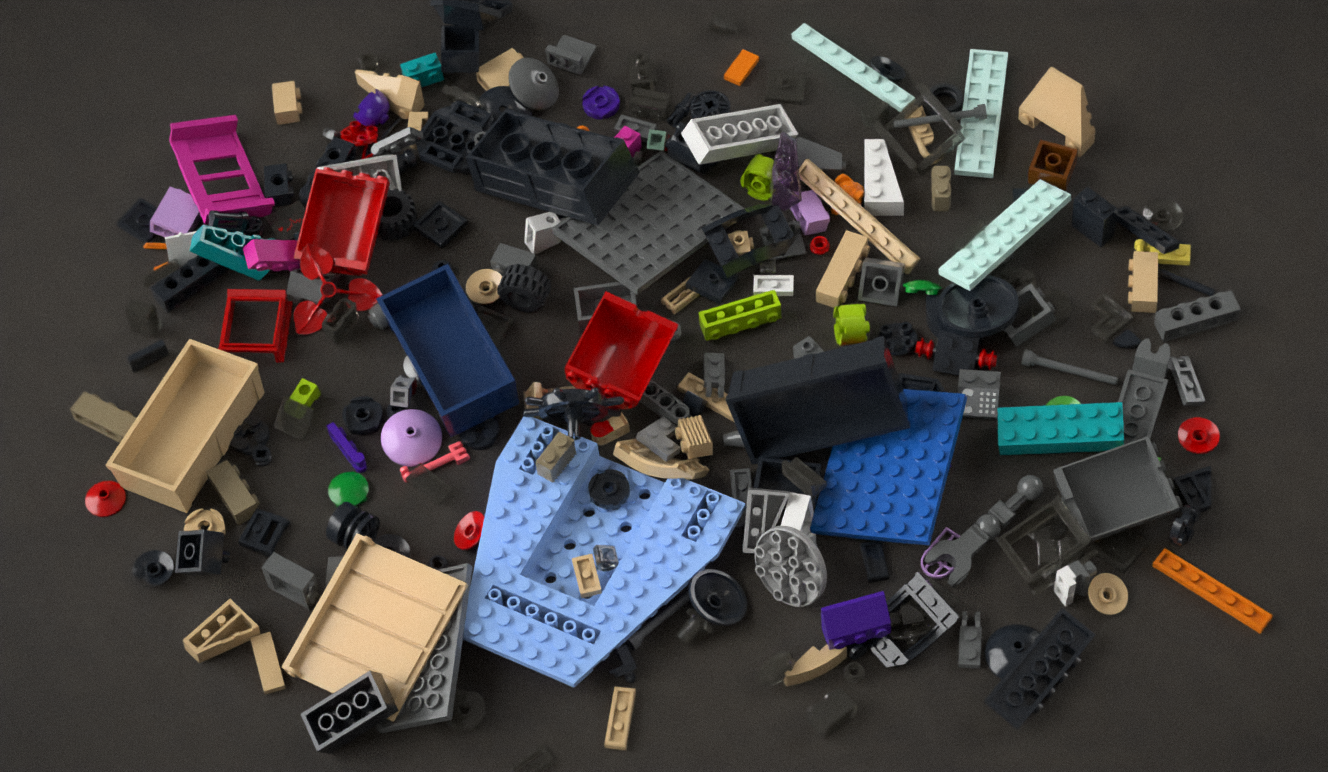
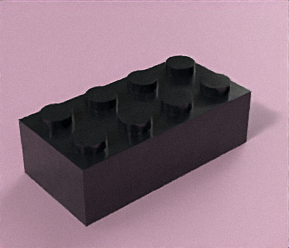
(349, 712)

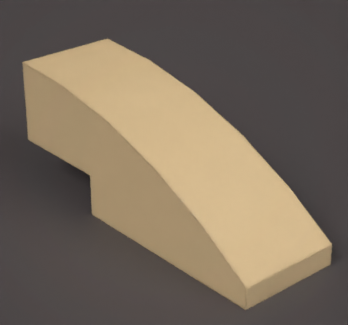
(814, 664)

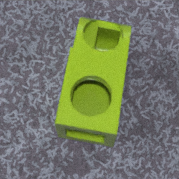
(306, 392)

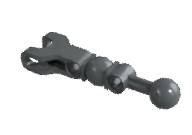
(987, 527)

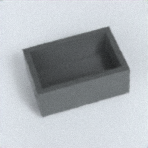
(588, 298)

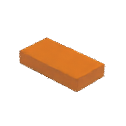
(741, 67)

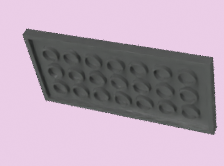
(435, 688)

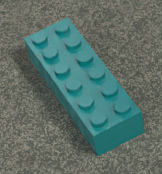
(1060, 428)

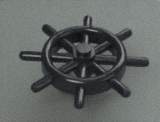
(573, 407)

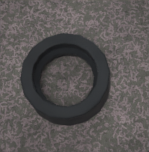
(950, 90)

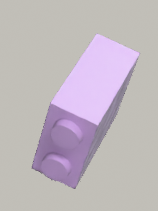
(175, 214)

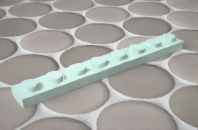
(852, 67)

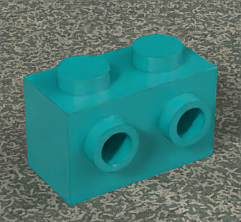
(423, 69)

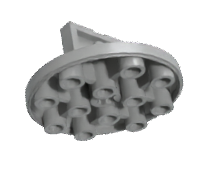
(791, 565)

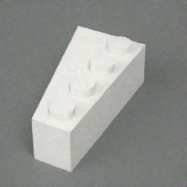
(881, 187)

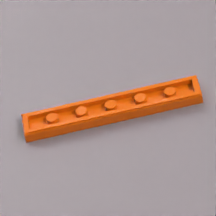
(1212, 590)

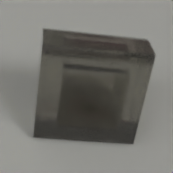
(605, 557)

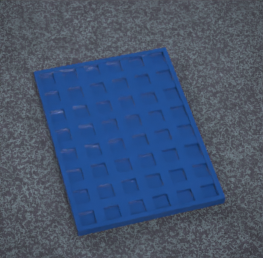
(893, 481)

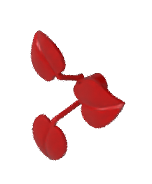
(314, 264)

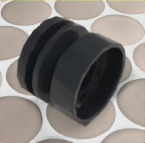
(709, 104)
(348, 522)

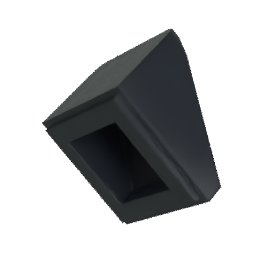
(694, 403)

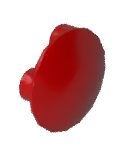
(359, 134)

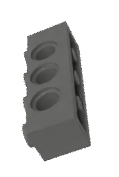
(1207, 316)

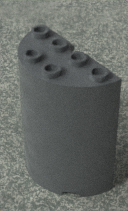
(1117, 489)

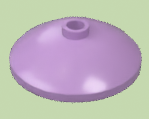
(411, 448)

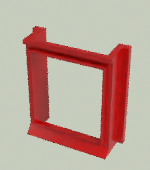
(282, 323)

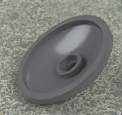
(533, 84)

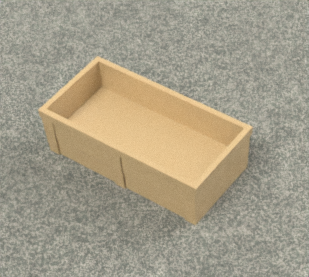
(186, 425)

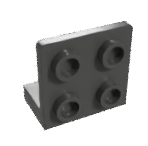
(570, 54)

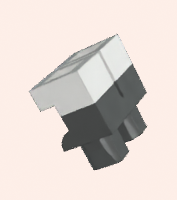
(1073, 580)

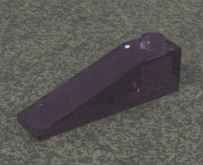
(785, 176)

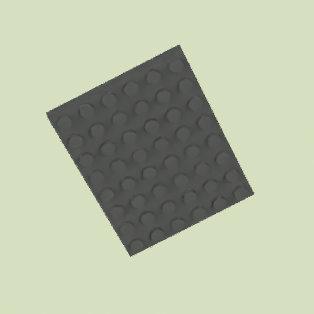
(651, 224)

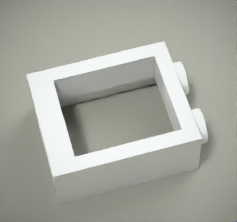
(798, 512)

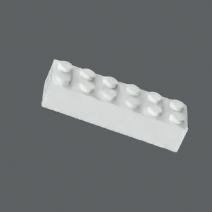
(737, 133)

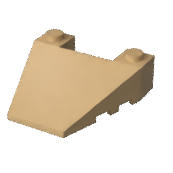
(1061, 105)

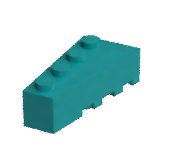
(225, 249)

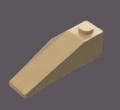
(402, 92)

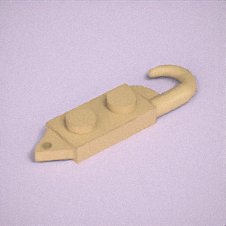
(921, 134)

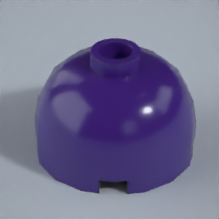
(373, 109)

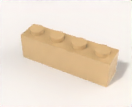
(842, 269)

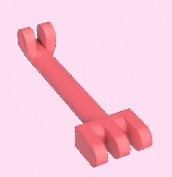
(457, 453)

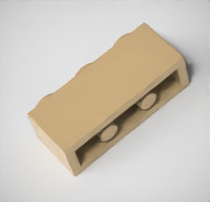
(1143, 282)

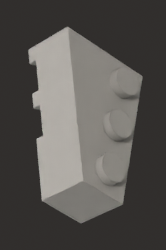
(762, 514)

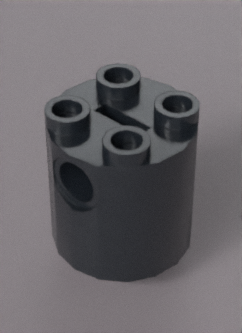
(681, 152)

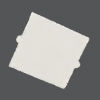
(179, 247)

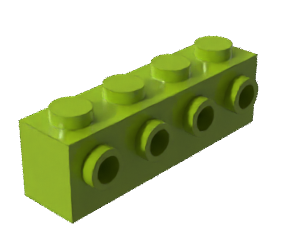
(740, 315)

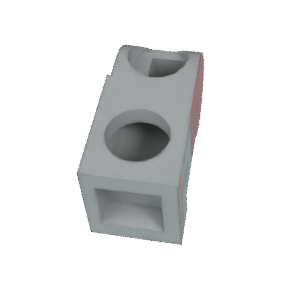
(402, 390)

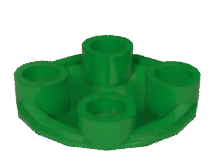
(916, 285)
(348, 487)

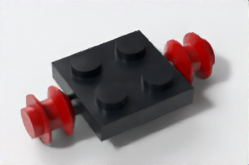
(955, 353)

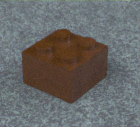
(1053, 164)

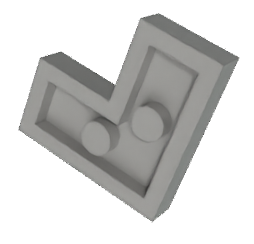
(657, 438)

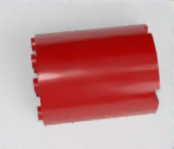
(344, 218)
(619, 350)

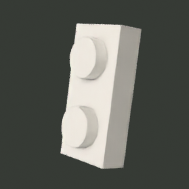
(781, 283)

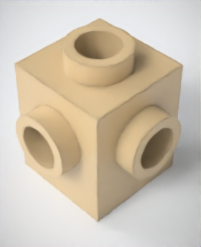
(741, 242)

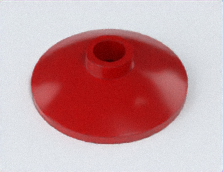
(1198, 428)
(108, 504)
(469, 530)

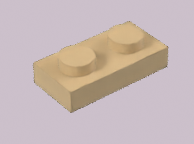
(586, 575)

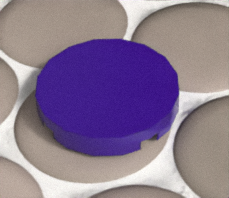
(601, 102)

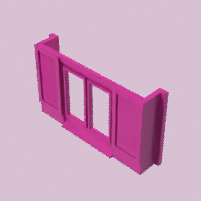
(214, 140)

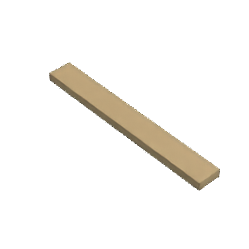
(857, 215)

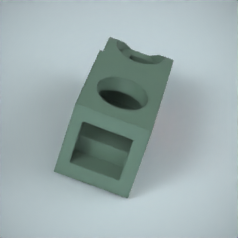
(657, 140)

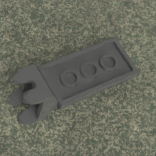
(1144, 391)

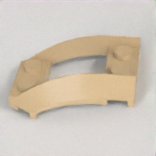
(647, 462)

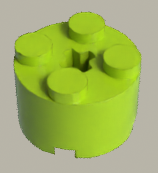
(758, 177)
(850, 324)

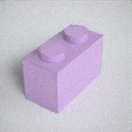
(811, 213)

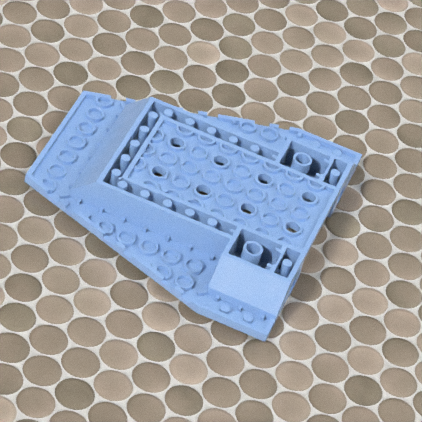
(525, 542)

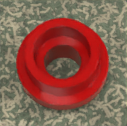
(819, 241)

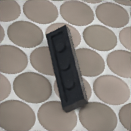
(1146, 230)

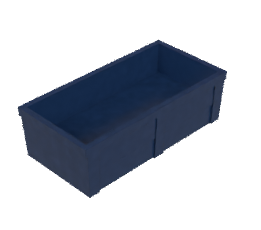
(450, 350)

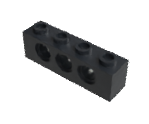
(335, 152)
(186, 282)

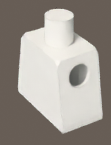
(539, 232)

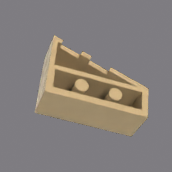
(220, 632)

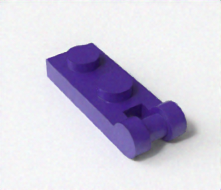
(348, 449)

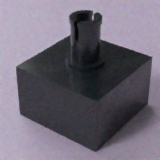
(200, 552)

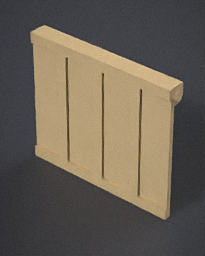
(375, 617)

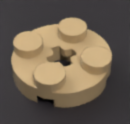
(205, 517)

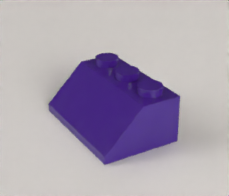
(855, 620)

